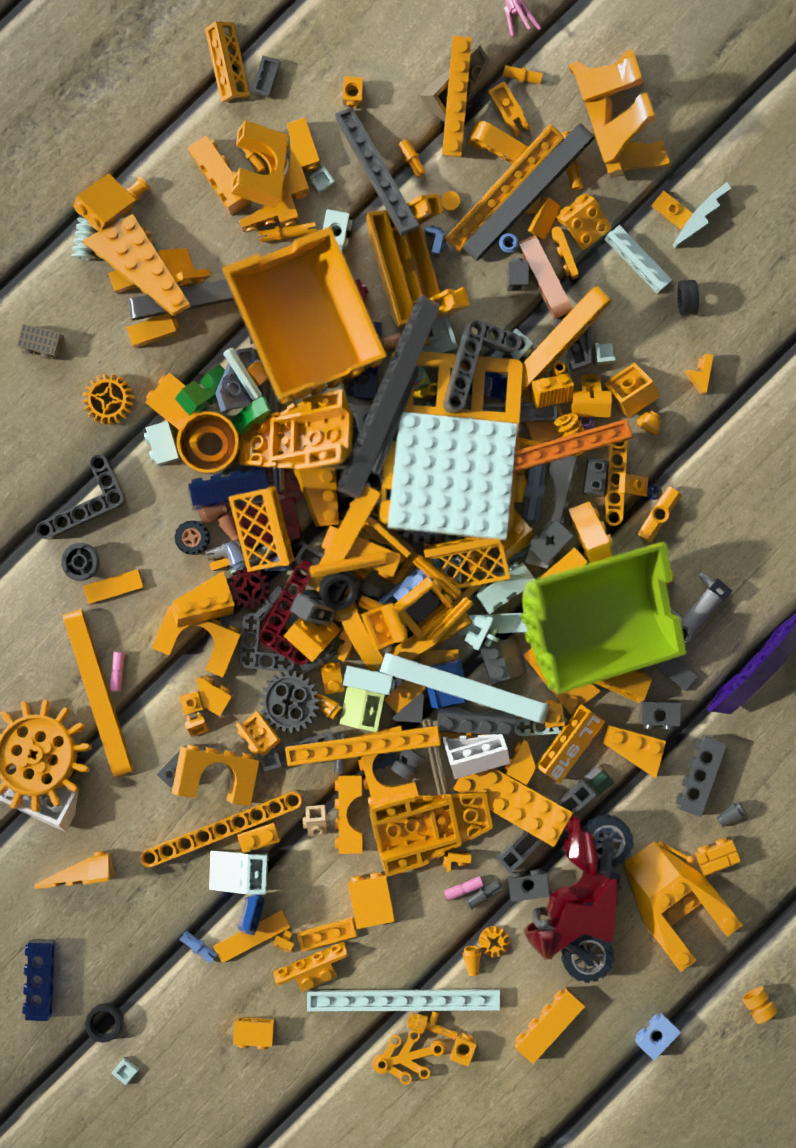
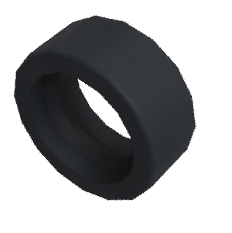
(348, 600)
(96, 1036)

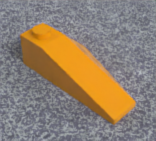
(90, 870)

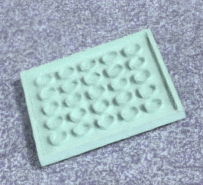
(452, 476)

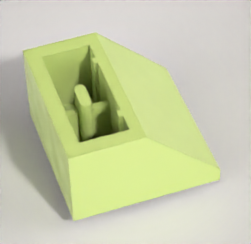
(362, 709)

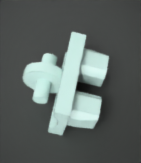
(476, 640)

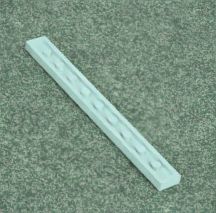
(403, 1000)

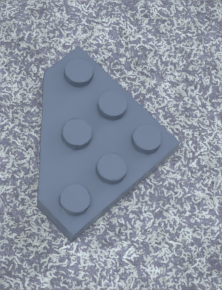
(230, 391)

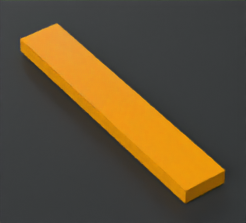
(349, 530)

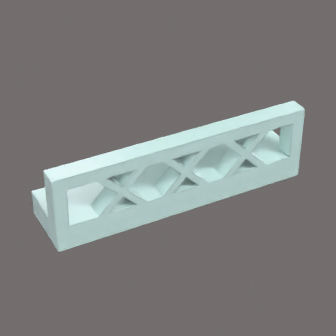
(637, 259)

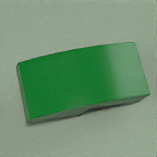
(251, 414)

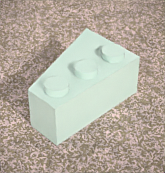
(502, 591)

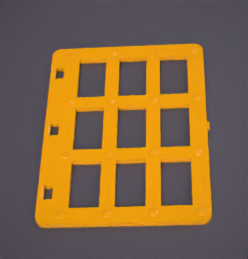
(484, 364)

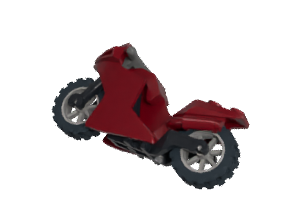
(588, 906)

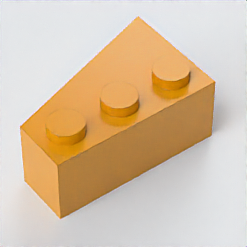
(320, 494)
(590, 532)
(204, 602)

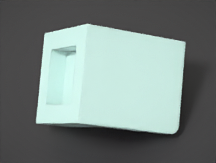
(603, 354)

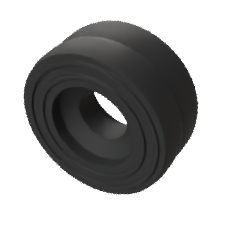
(688, 297)

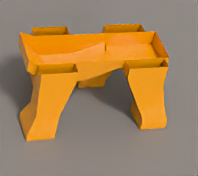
(615, 135)

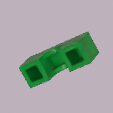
(195, 398)

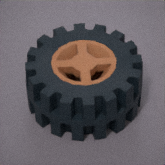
(186, 535)

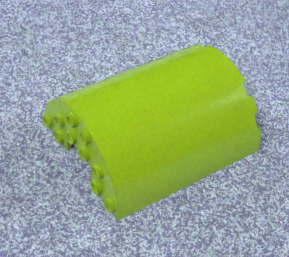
(602, 618)

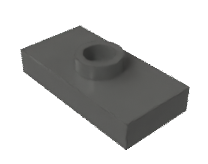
(266, 77)

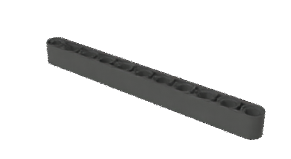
(388, 396)

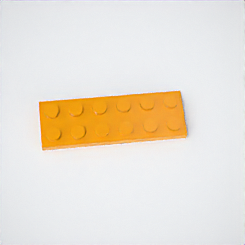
(518, 804)

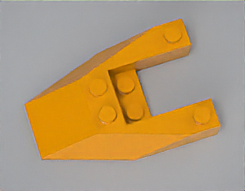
(667, 892)

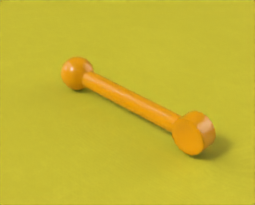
(689, 859)

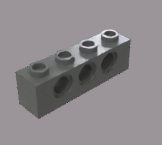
(710, 768)

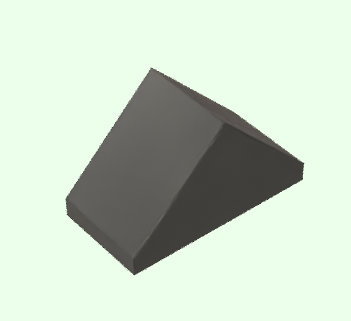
(412, 711)

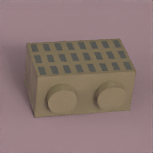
(40, 341)

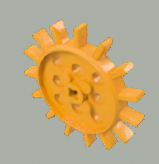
(66, 754)

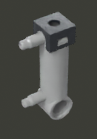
(705, 605)

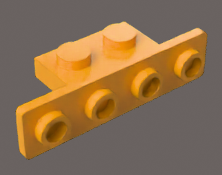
(312, 969)

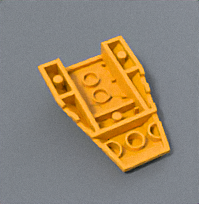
(303, 435)
(424, 827)

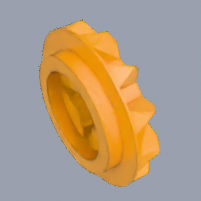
(493, 932)

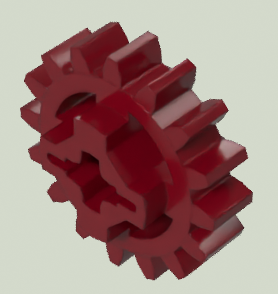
(256, 586)

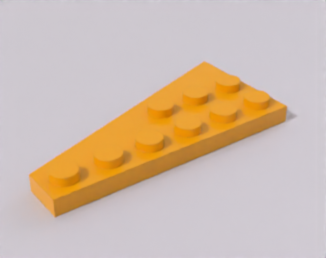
(135, 258)

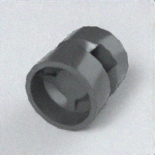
(370, 591)
(407, 764)

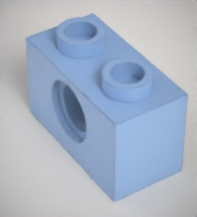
(652, 1046)

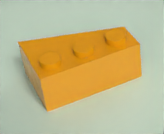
(636, 747)

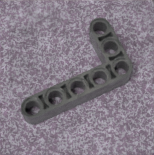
(470, 359)
(88, 506)

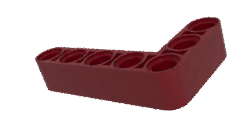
(283, 611)

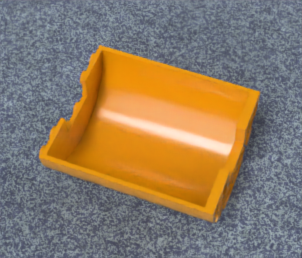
(305, 316)

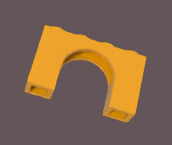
(273, 148)
(150, 330)
(224, 640)
(193, 762)
(380, 792)

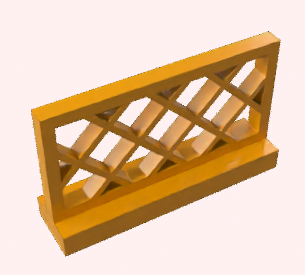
(277, 525)
(387, 536)
(468, 545)

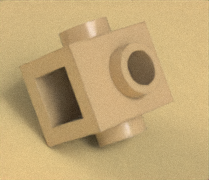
(316, 820)

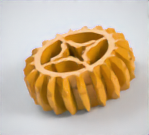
(109, 391)

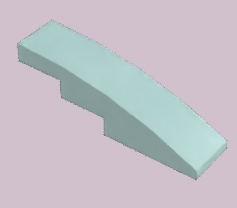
(698, 219)

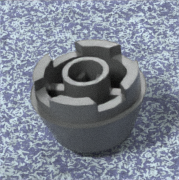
(80, 561)

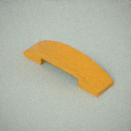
(360, 637)

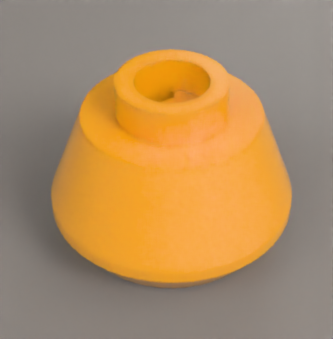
(650, 422)

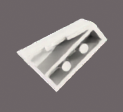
(475, 754)

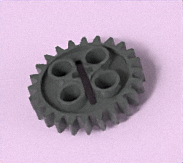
(306, 705)

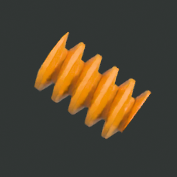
(569, 425)

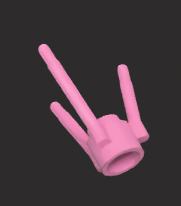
(517, 7)

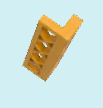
(223, 61)

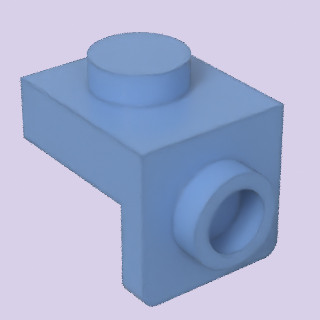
(439, 244)

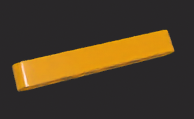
(563, 337)

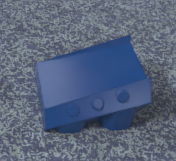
(439, 698)
(251, 914)

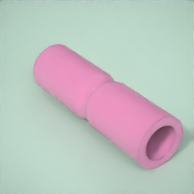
(117, 668)
(461, 889)

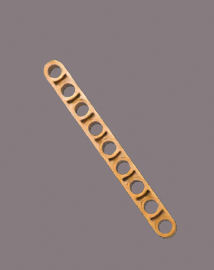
(98, 692)
(215, 835)

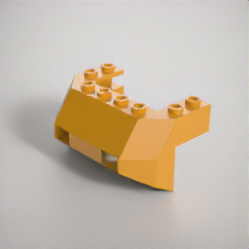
(406, 263)

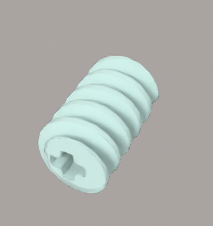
(81, 250)

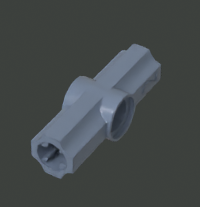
(534, 493)

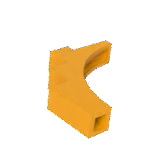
(302, 158)

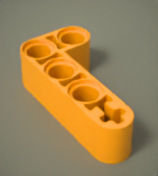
(495, 140)

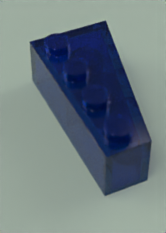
(221, 488)

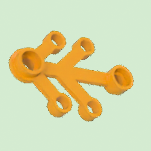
(406, 1057)

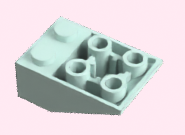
(239, 872)

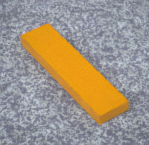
(242, 942)

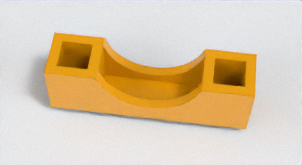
(350, 839)

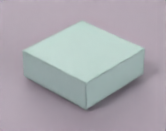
(321, 179)
(125, 1071)

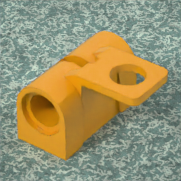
(591, 400)

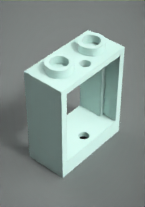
(368, 680)

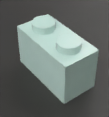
(162, 443)

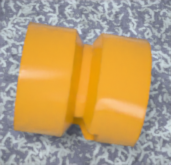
(758, 1002)

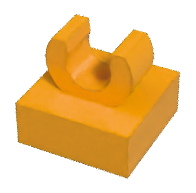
(196, 726)
(284, 943)

